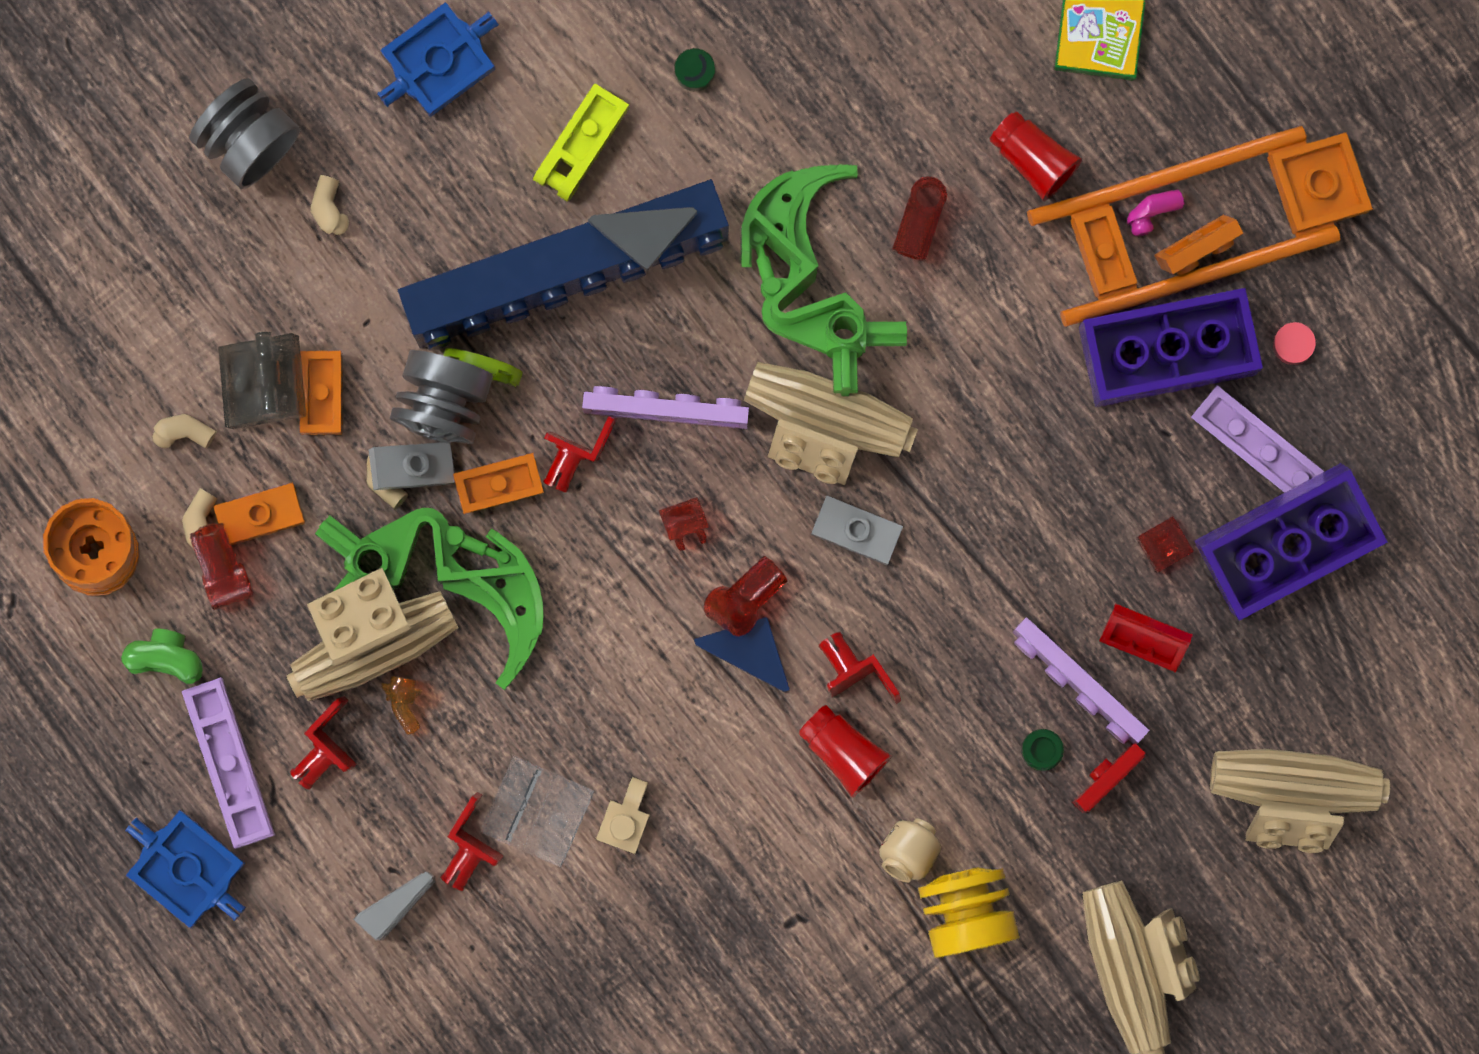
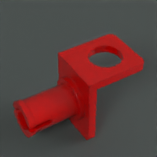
(571, 454)
(852, 670)
(325, 749)
(470, 850)

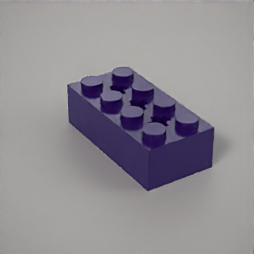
(1183, 324)
(1315, 552)

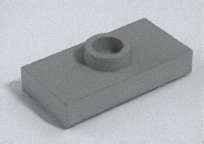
(411, 466)
(856, 530)

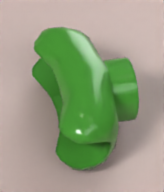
(163, 654)

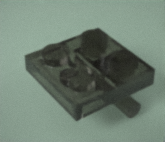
(262, 380)

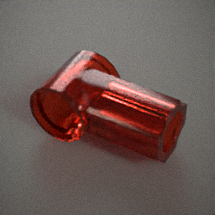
(919, 222)
(223, 576)
(738, 606)

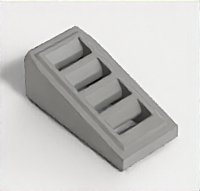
(389, 911)

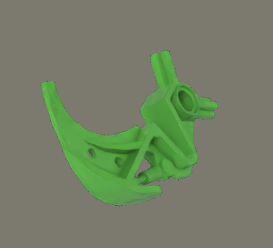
(816, 322)
(396, 545)

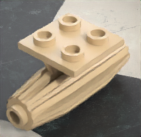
(822, 428)
(367, 635)
(1297, 794)
(1138, 965)

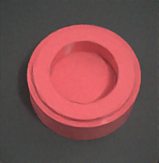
(1294, 343)

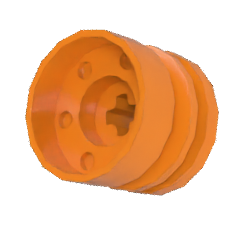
(69, 539)

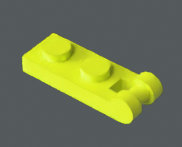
(582, 141)

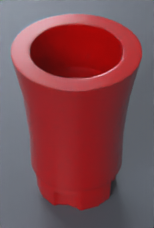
(1035, 154)
(844, 749)

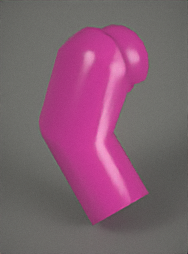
(1152, 205)

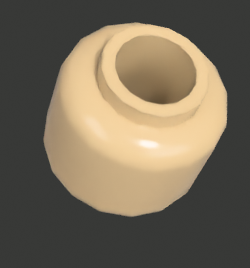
(910, 850)

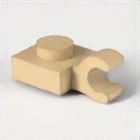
(624, 822)

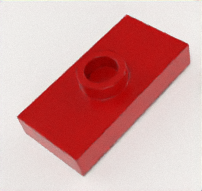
(1145, 637)
(1107, 776)

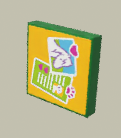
(1100, 37)

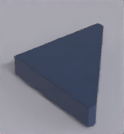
(751, 653)

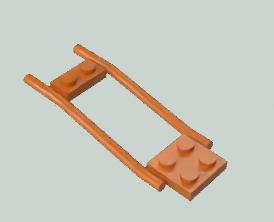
(1315, 183)

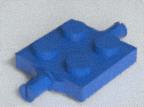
(438, 59)
(185, 869)

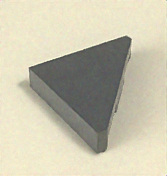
(643, 233)

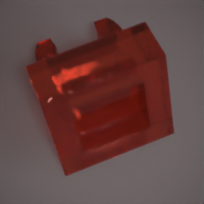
(683, 520)
(1164, 544)

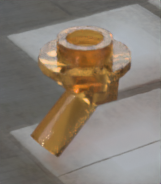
(401, 693)

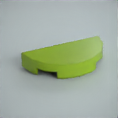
(501, 371)

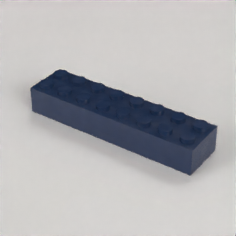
(550, 272)

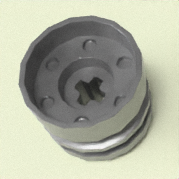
(237, 126)
(441, 397)

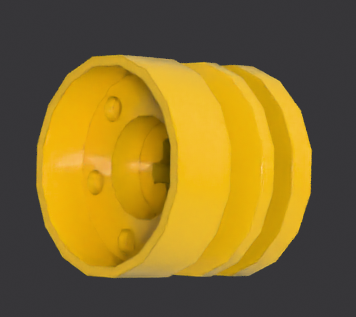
(968, 912)

